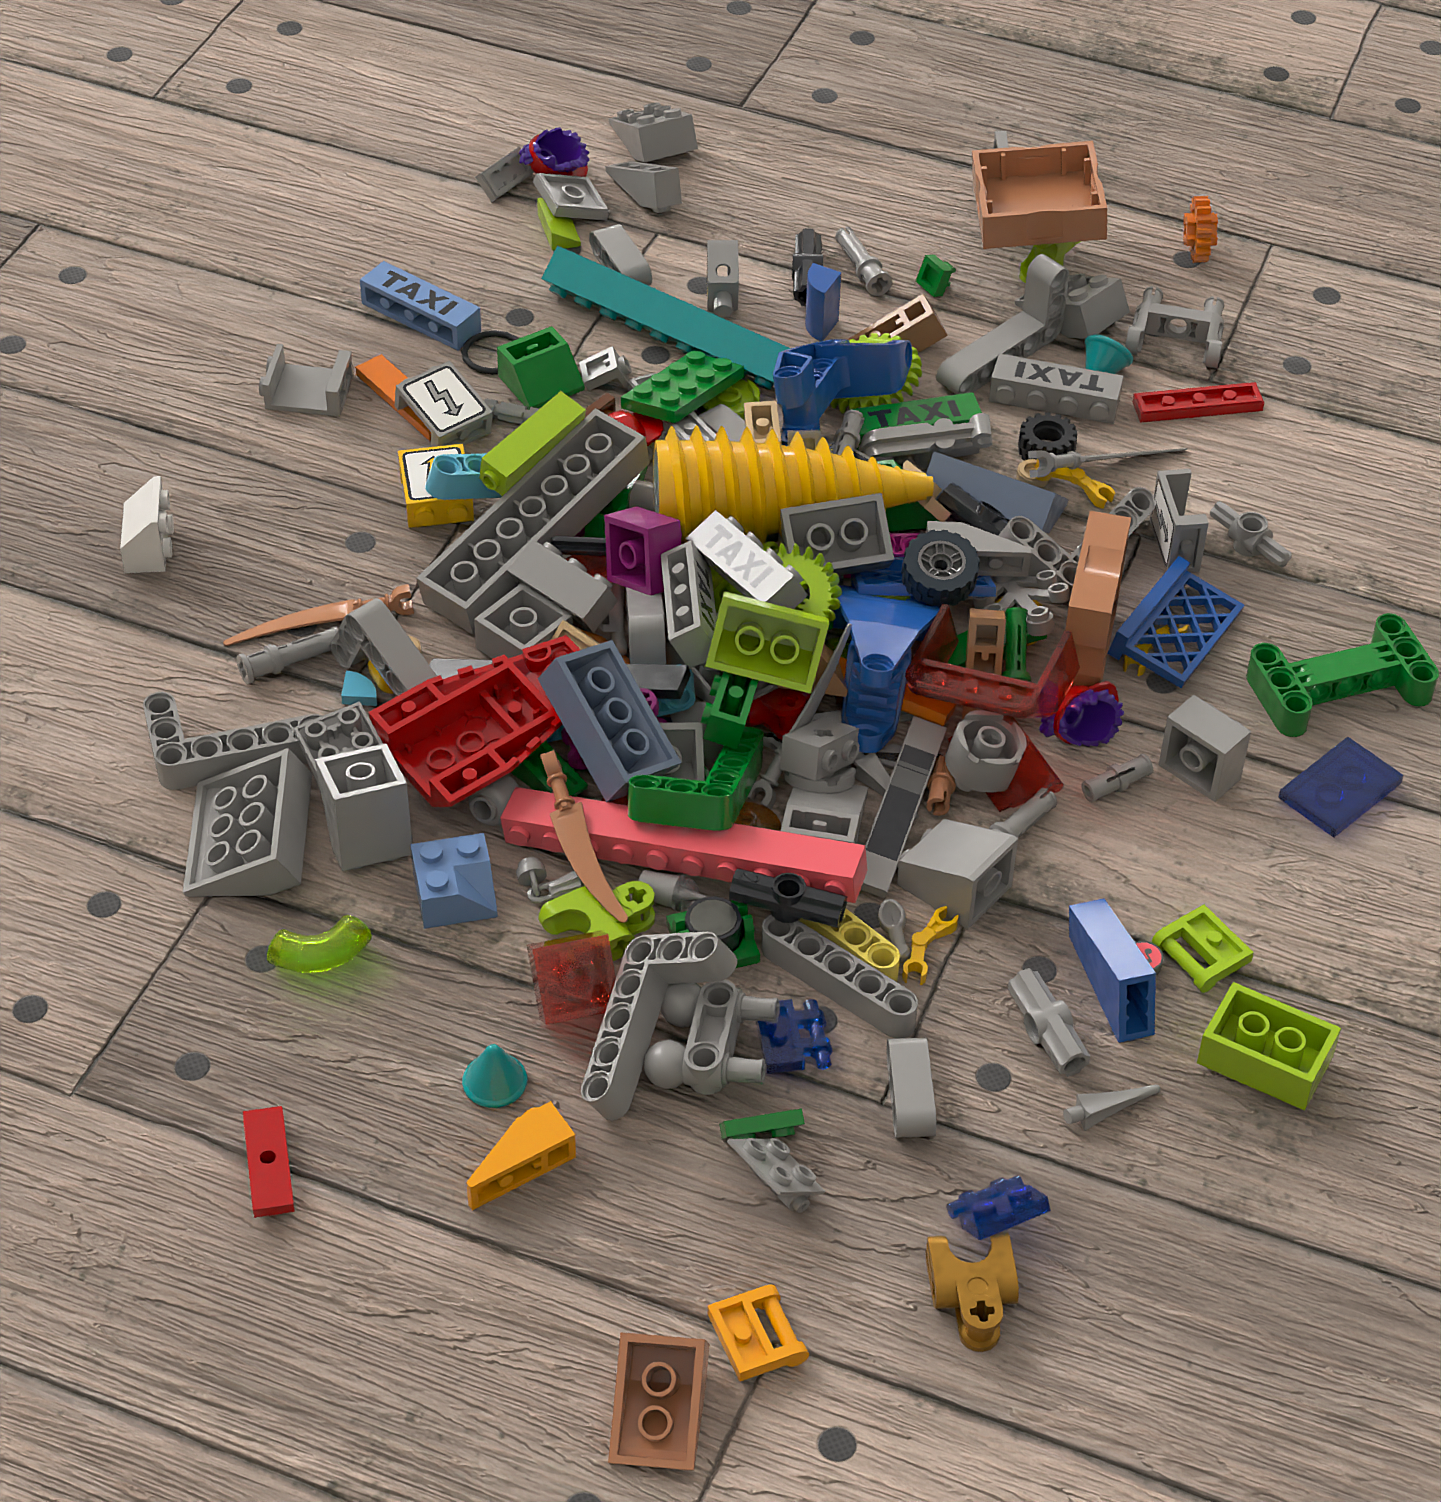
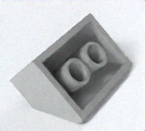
(846, 531)

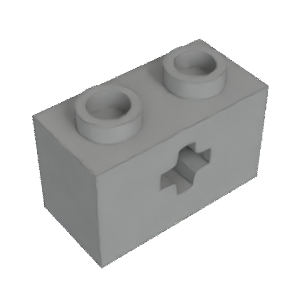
(819, 748)

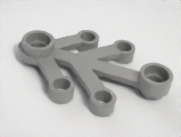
(1039, 618)

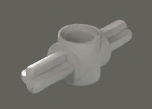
(1250, 534)

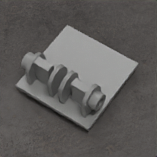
(779, 1170)

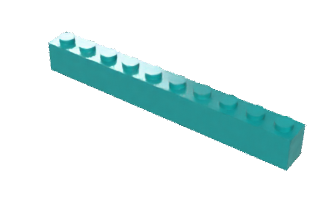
(661, 314)

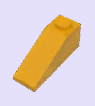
(527, 1150)

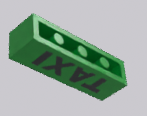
(957, 408)

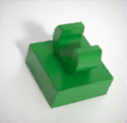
(934, 275)

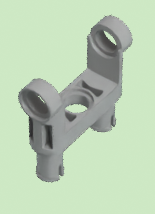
(1201, 327)

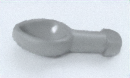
(893, 921)

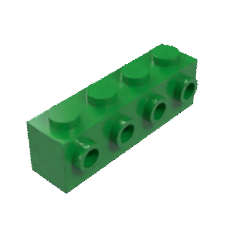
(730, 708)

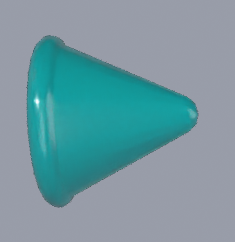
(1106, 354)
(494, 1078)

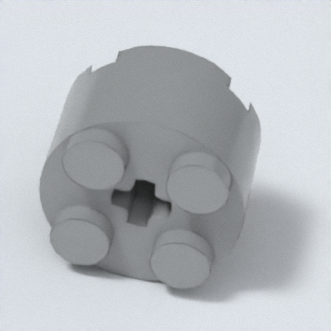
(985, 752)

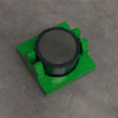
(726, 920)

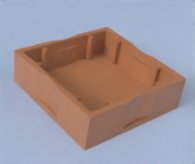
(1039, 195)
(1097, 593)

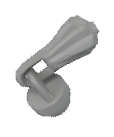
(532, 872)

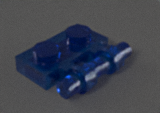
(782, 1042)
(998, 1207)

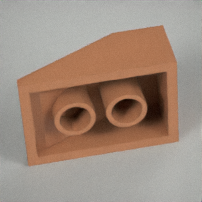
(658, 1401)

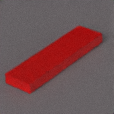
(1198, 402)

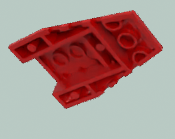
(473, 725)

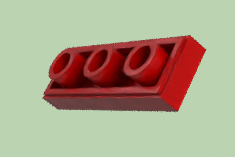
(268, 1162)

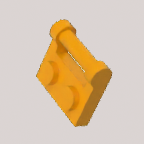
(745, 1337)

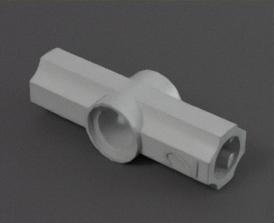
(1048, 1022)

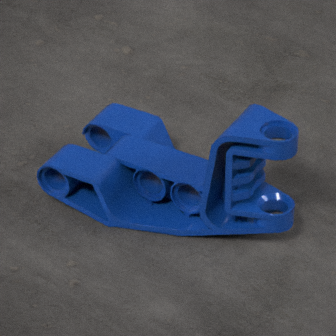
(832, 369)
(878, 660)

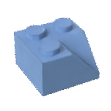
(453, 880)

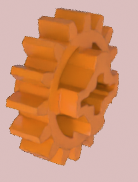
(1200, 229)

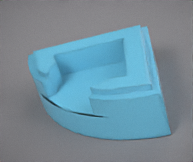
(358, 688)

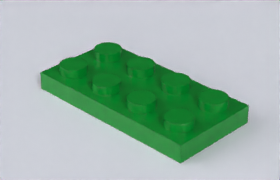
(682, 387)

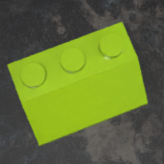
(767, 642)

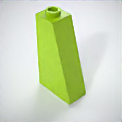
(530, 443)

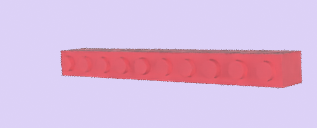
(691, 851)

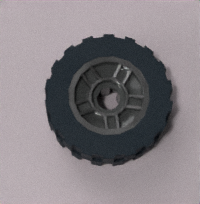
(944, 551)

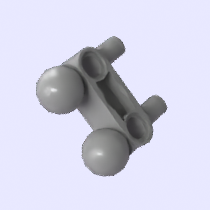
(715, 1022)

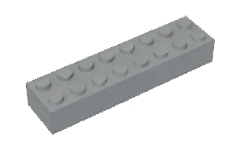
(548, 501)

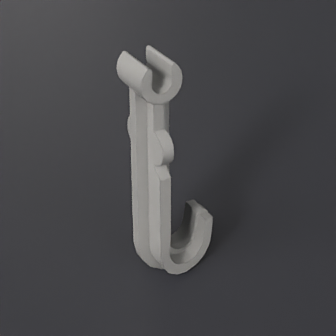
(923, 437)

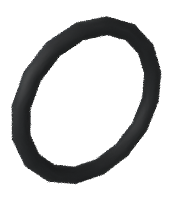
(485, 334)

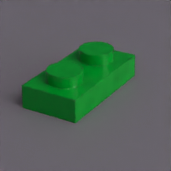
(779, 1123)

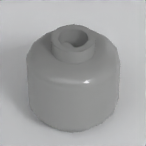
(491, 801)

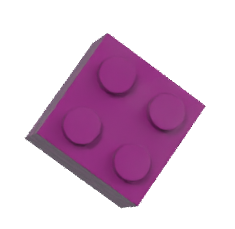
(635, 547)

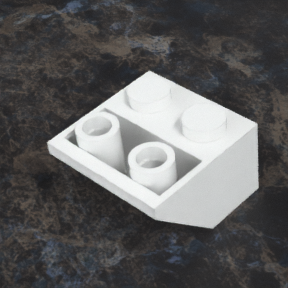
(147, 529)

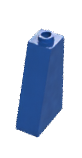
(1115, 969)

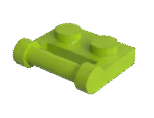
(1211, 940)

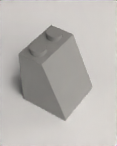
(365, 806)
(959, 869)

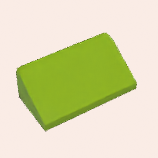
(558, 230)

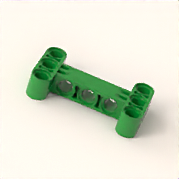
(1293, 688)

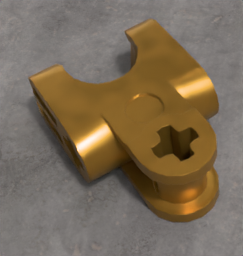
(974, 1288)

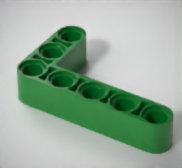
(696, 803)

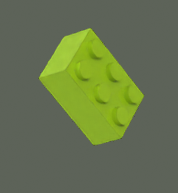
(1268, 1045)

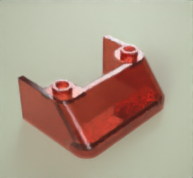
(934, 678)

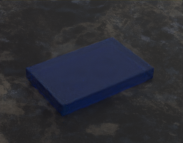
(1340, 786)

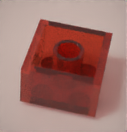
(572, 976)

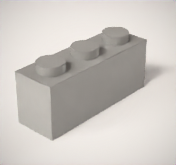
(564, 583)

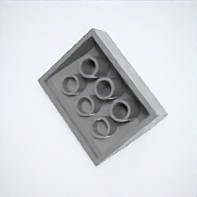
(249, 829)

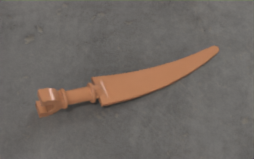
(325, 614)
(575, 839)

